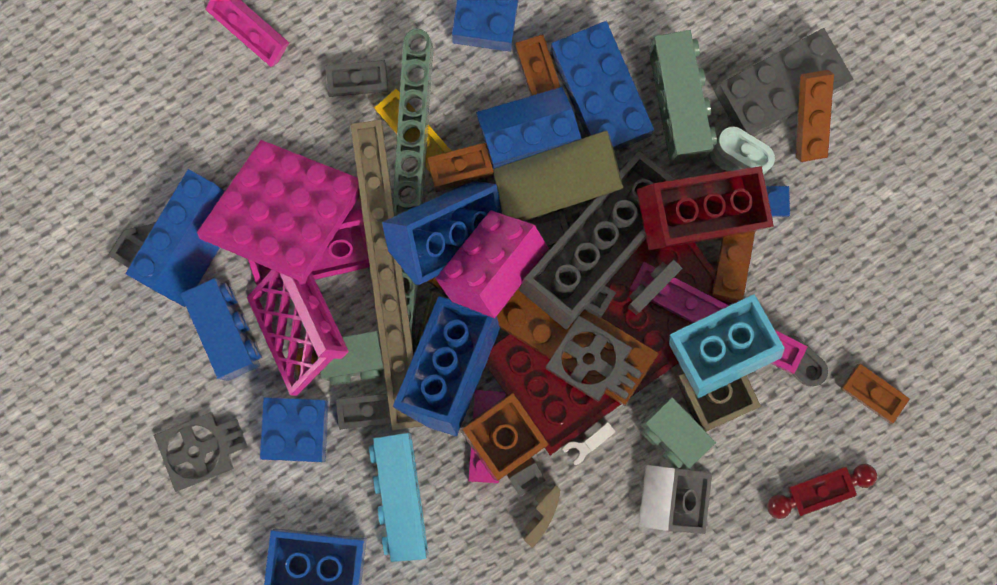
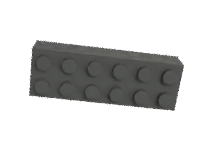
(593, 247)

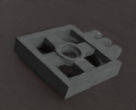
(614, 374)
(222, 441)

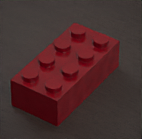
(705, 207)

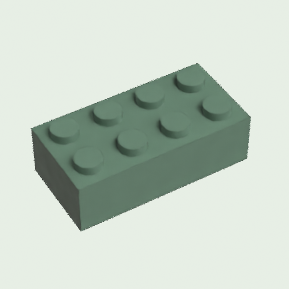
(681, 97)

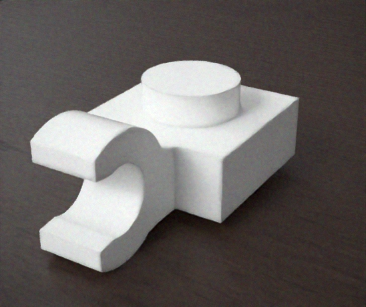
(595, 436)

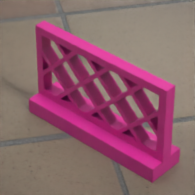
(312, 312)

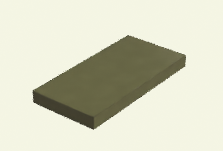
(558, 177)

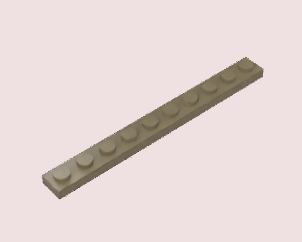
(385, 271)

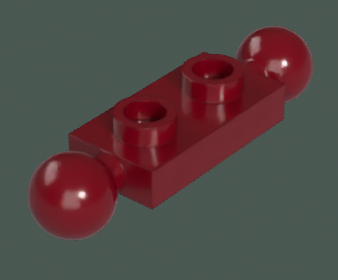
(822, 491)

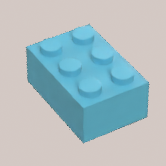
(726, 346)

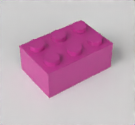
(492, 263)

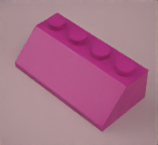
(343, 254)

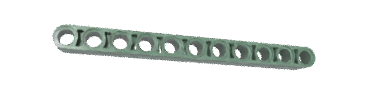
(418, 149)

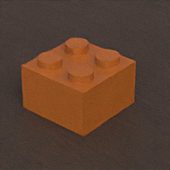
(503, 436)

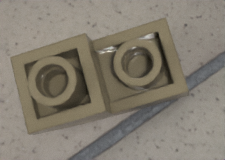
(547, 505)

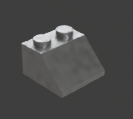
(675, 499)

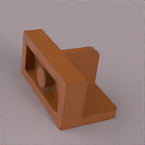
(460, 167)

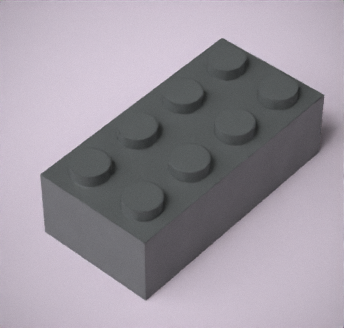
(771, 88)

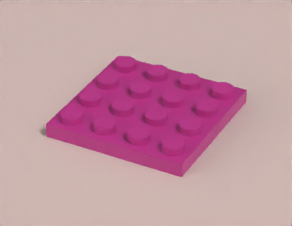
(281, 210)

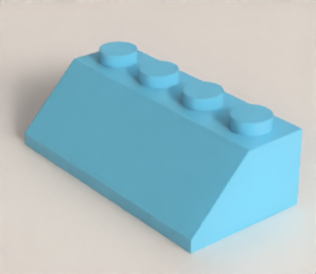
(400, 498)

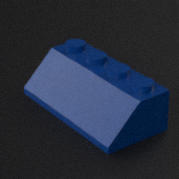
(434, 231)
(173, 253)
(447, 366)

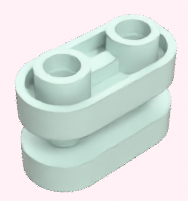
(741, 150)

